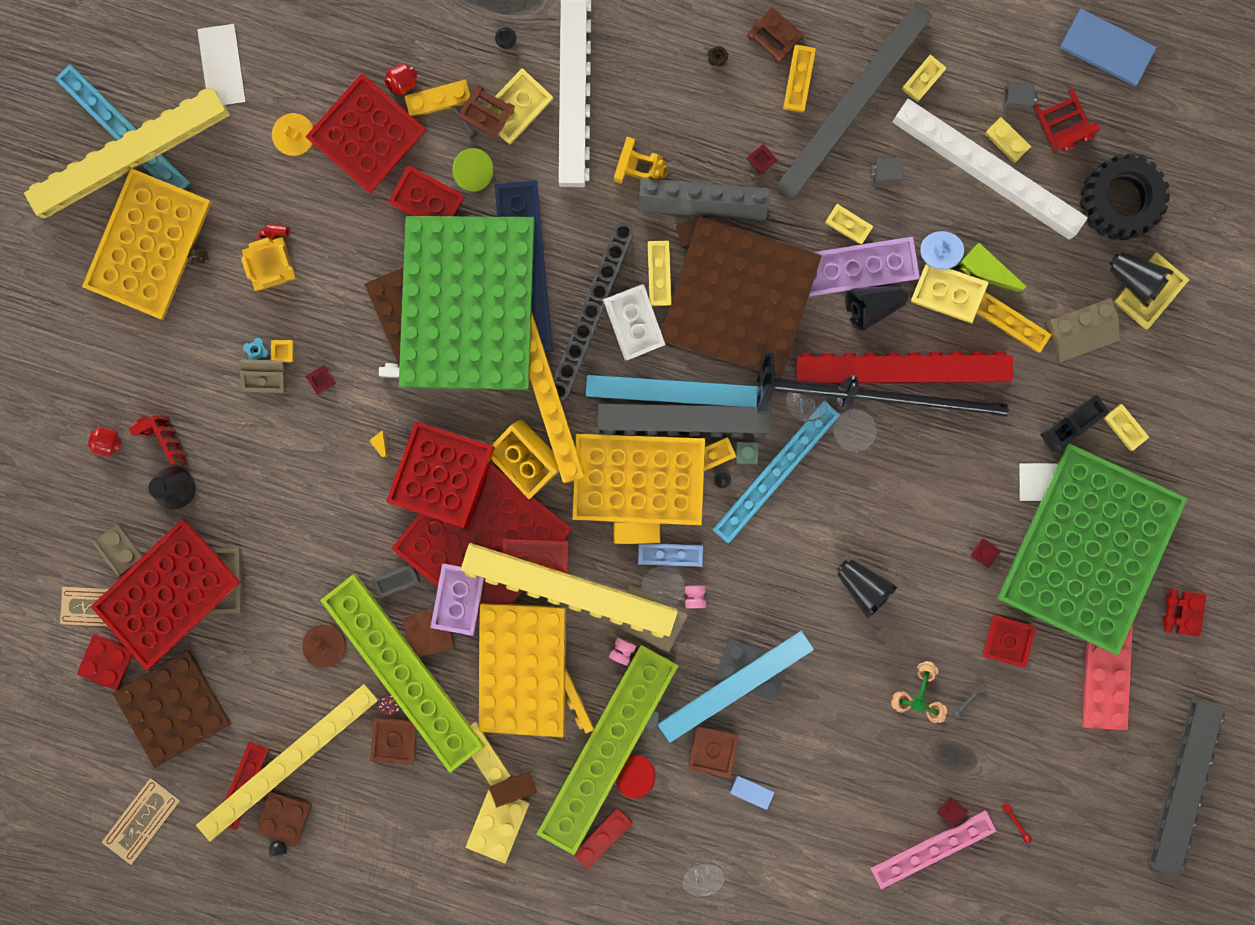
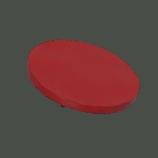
(636, 777)

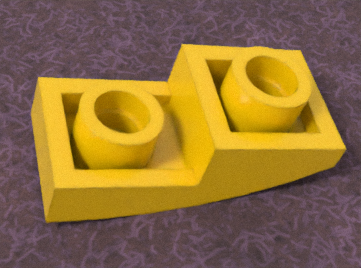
(636, 533)

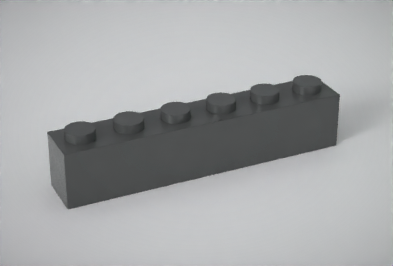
(703, 199)

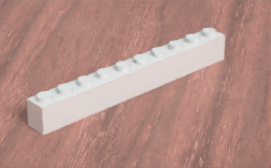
(573, 93)
(989, 169)

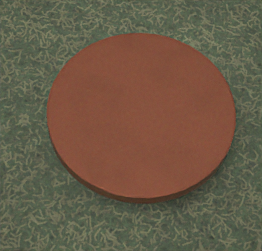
(323, 646)

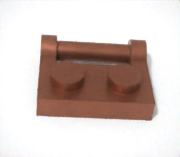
(780, 30)
(482, 117)

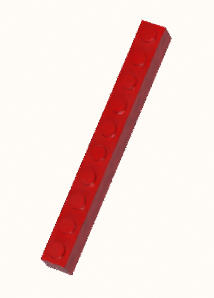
(906, 369)

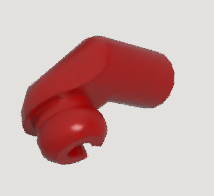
(272, 231)

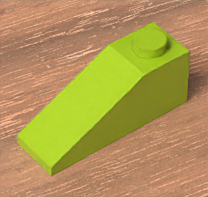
(984, 266)

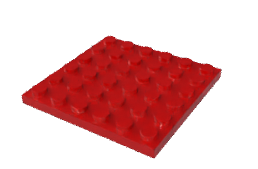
(497, 515)

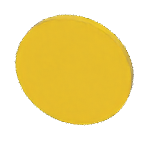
(290, 134)

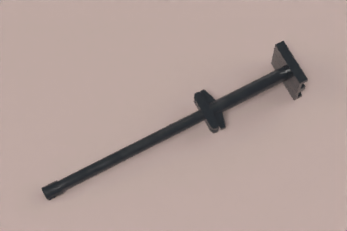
(850, 390)

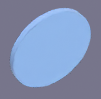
(942, 250)

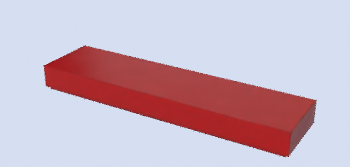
(250, 765)

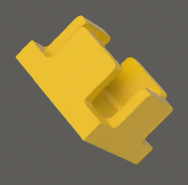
(268, 263)

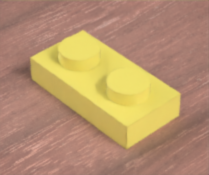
(924, 78)
(1007, 140)
(848, 224)
(1126, 427)

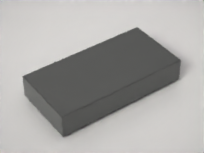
(395, 581)

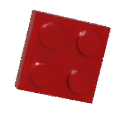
(1009, 641)
(105, 662)

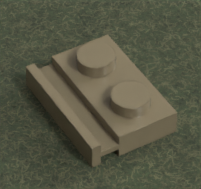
(262, 376)
(118, 549)

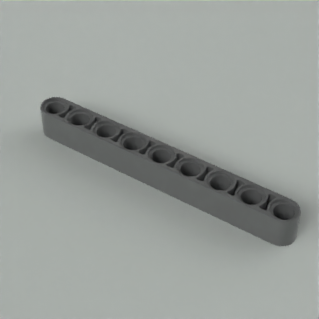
(597, 303)

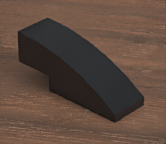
(1074, 423)

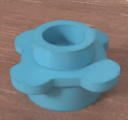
(249, 348)

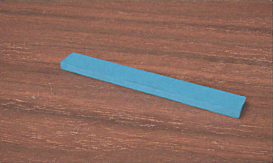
(115, 123)
(671, 391)
(773, 475)
(735, 686)

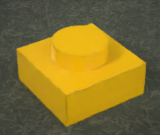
(282, 350)

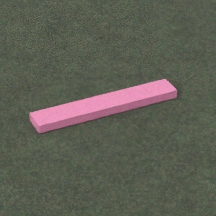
(933, 850)

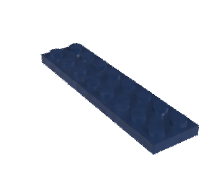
(522, 200)

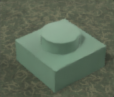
(746, 453)

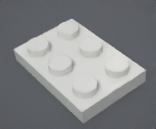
(634, 322)

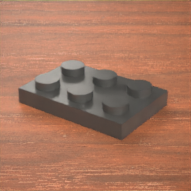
(739, 655)

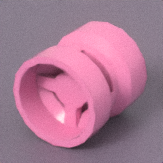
(695, 596)
(622, 646)

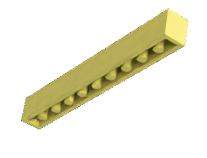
(126, 153)
(569, 590)

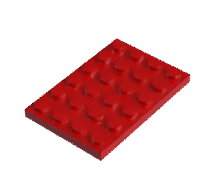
(165, 594)

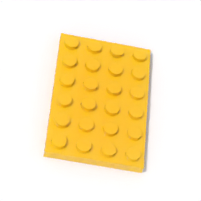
(147, 244)
(639, 479)
(522, 669)

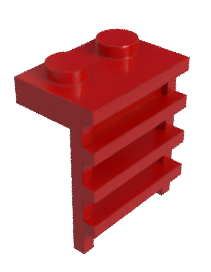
(1070, 136)
(158, 425)

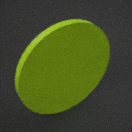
(472, 169)

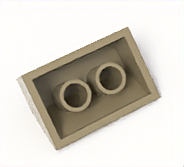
(1084, 330)

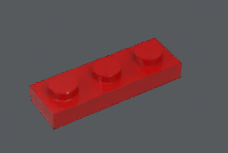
(602, 838)

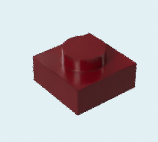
(761, 159)
(320, 379)
(985, 553)
(952, 811)

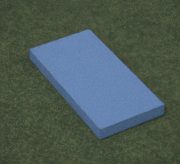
(1107, 47)

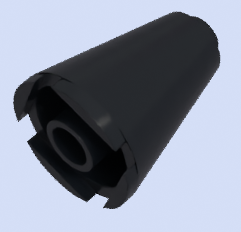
(1140, 276)
(873, 304)
(172, 488)
(865, 586)

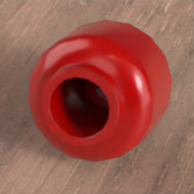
(400, 79)
(104, 441)

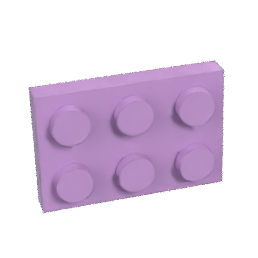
(457, 601)

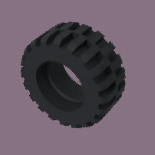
(1147, 181)

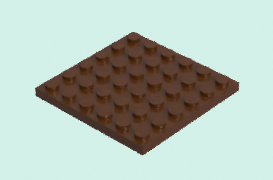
(740, 296)

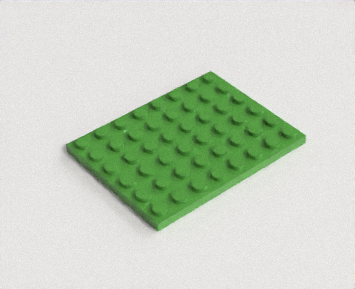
(467, 302)
(1092, 549)

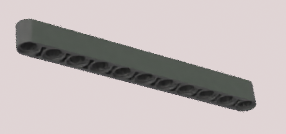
(853, 101)

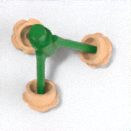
(902, 701)

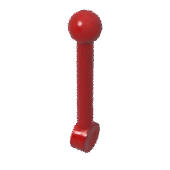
(1007, 808)

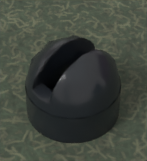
(718, 479)
(277, 848)

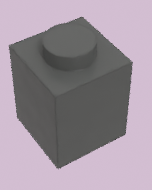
(1020, 96)
(887, 171)

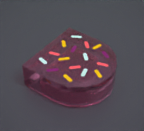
(388, 705)

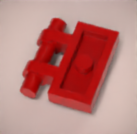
(1190, 614)

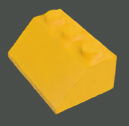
(525, 458)

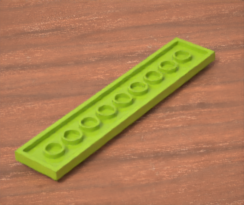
(402, 673)
(607, 749)

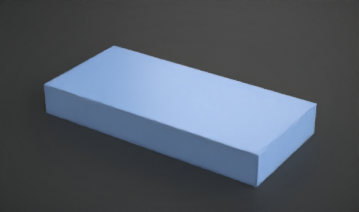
(752, 792)

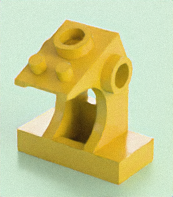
(629, 160)

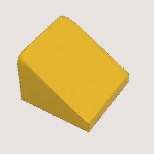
(380, 444)

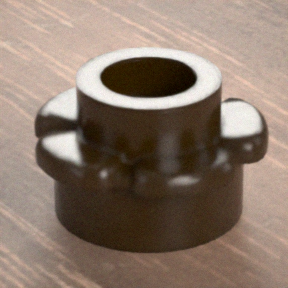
(718, 50)
(198, 256)

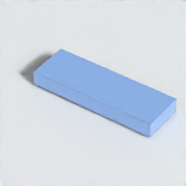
(670, 554)

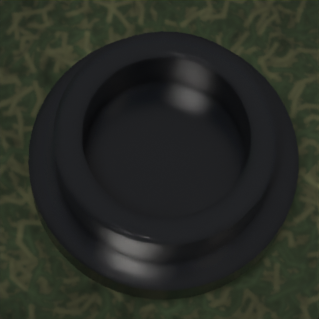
(505, 38)

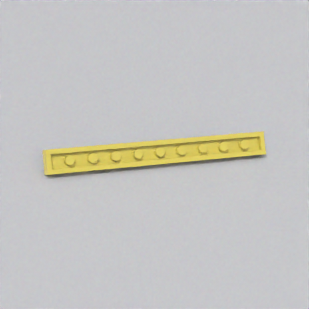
(287, 762)

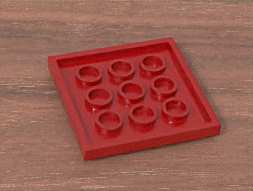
(366, 133)
(440, 474)

